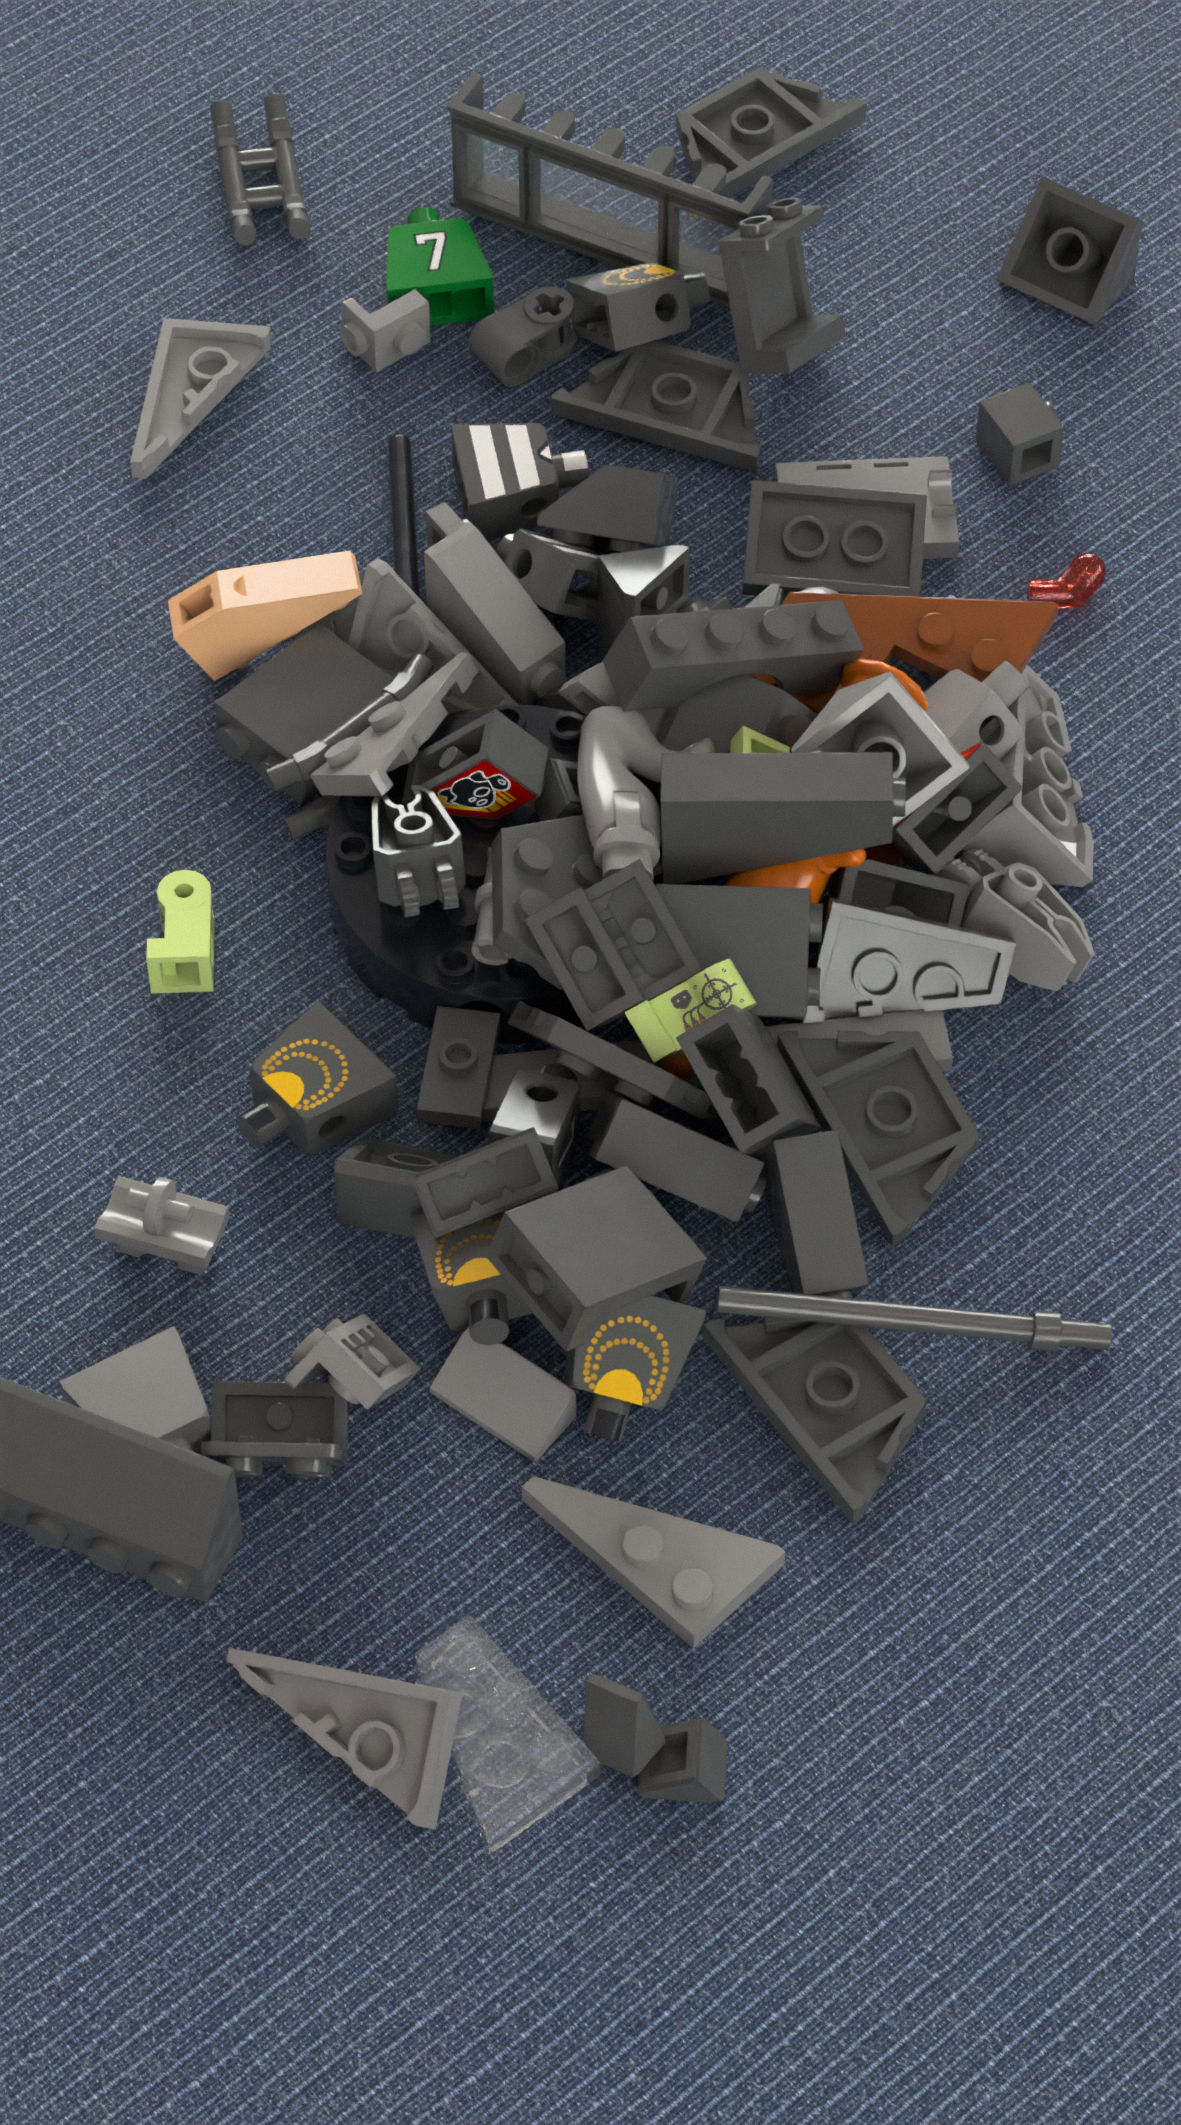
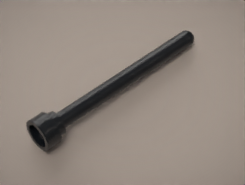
(403, 510)

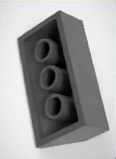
(115, 1494)

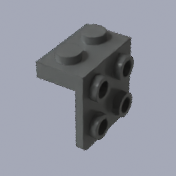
(278, 1426)

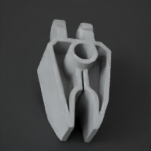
(1023, 907)

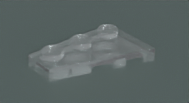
(507, 1741)

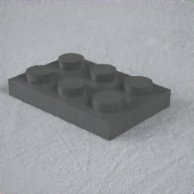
(834, 539)

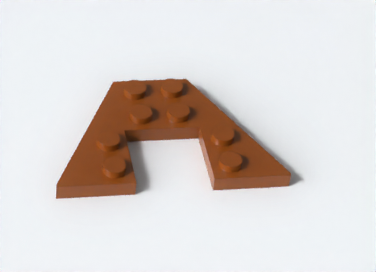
(937, 639)

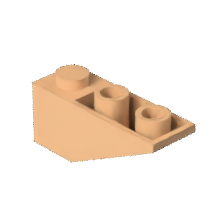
(255, 607)

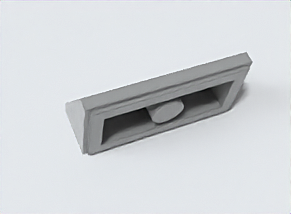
(505, 1395)

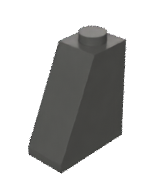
(674, 1157)
(814, 1215)

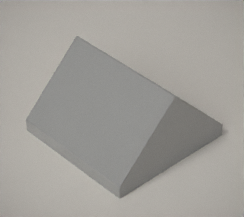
(886, 718)

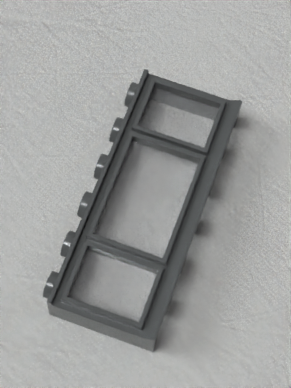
(590, 195)

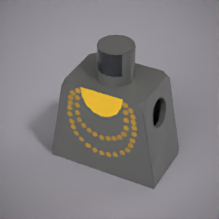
(634, 304)
(317, 1086)
(465, 1280)
(632, 1359)

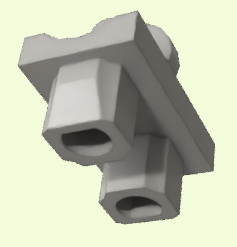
(162, 1223)

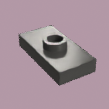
(458, 1067)
(484, 1182)

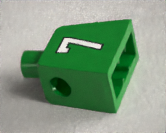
(442, 265)

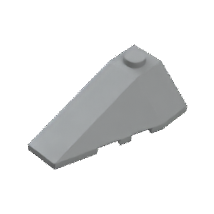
(1041, 820)

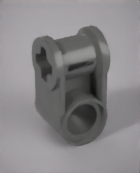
(522, 340)

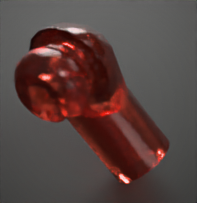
(1074, 585)

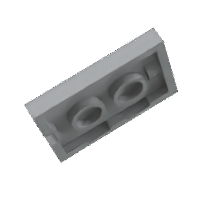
(903, 475)

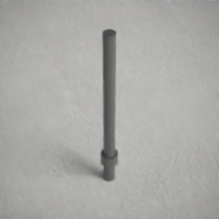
(1039, 1330)

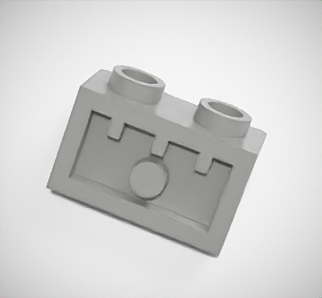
(360, 1360)

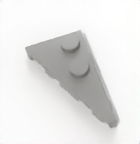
(189, 376)
(396, 625)
(395, 733)
(670, 1564)
(382, 1727)

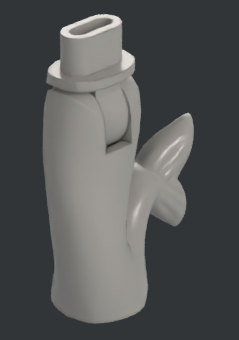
(615, 805)

